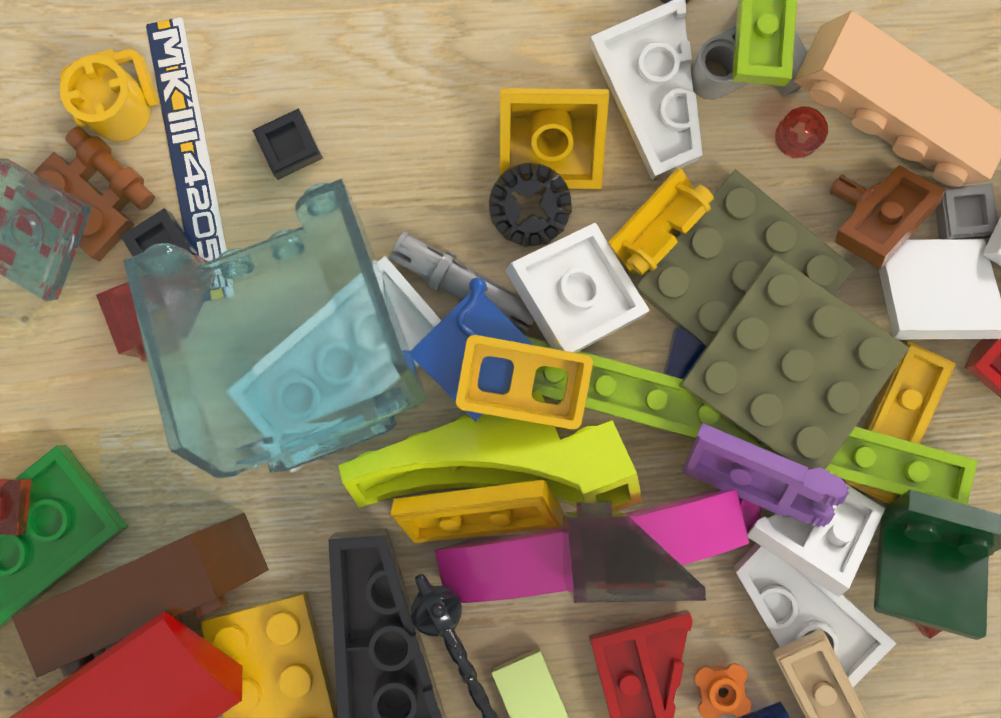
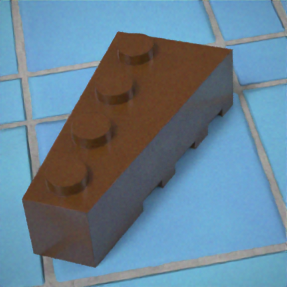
(171, 579)

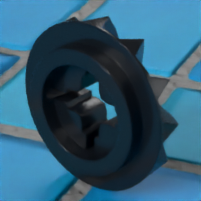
(527, 180)

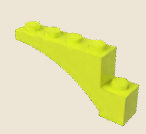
(499, 452)

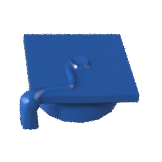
(444, 346)

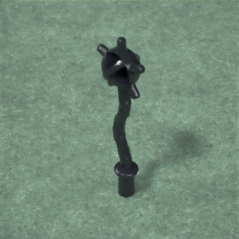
(437, 614)

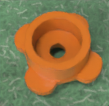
(711, 680)

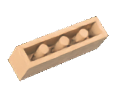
(902, 100)

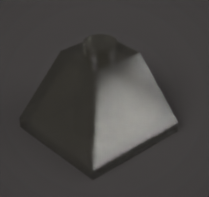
(617, 561)

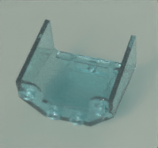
(275, 343)

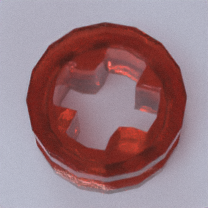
(814, 124)

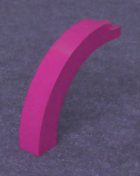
(533, 560)

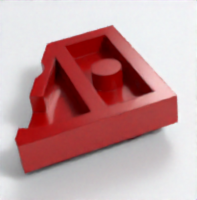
(642, 665)

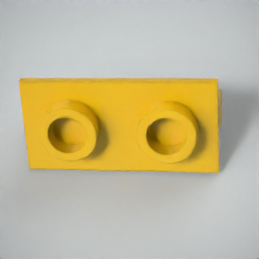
(648, 233)

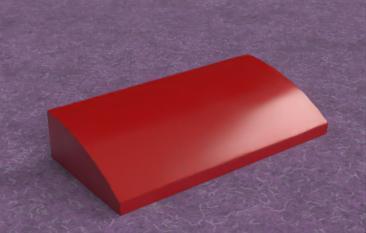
(148, 674)

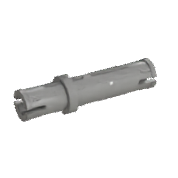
(454, 277)

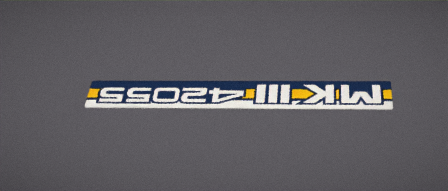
(186, 137)

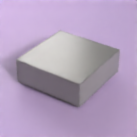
(967, 212)

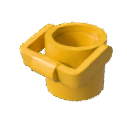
(106, 96)

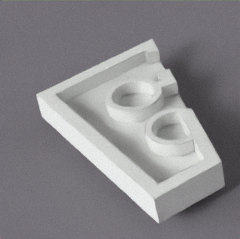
(652, 85)
(798, 606)

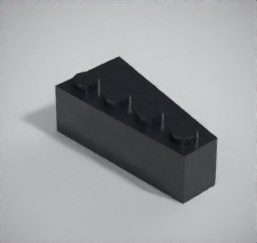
(376, 646)

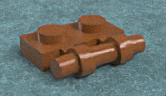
(126, 185)

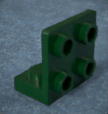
(936, 563)

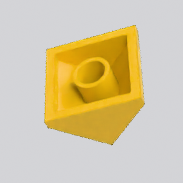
(556, 130)

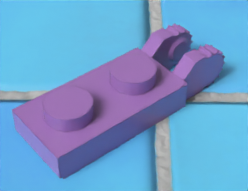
(765, 477)

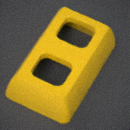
(518, 401)

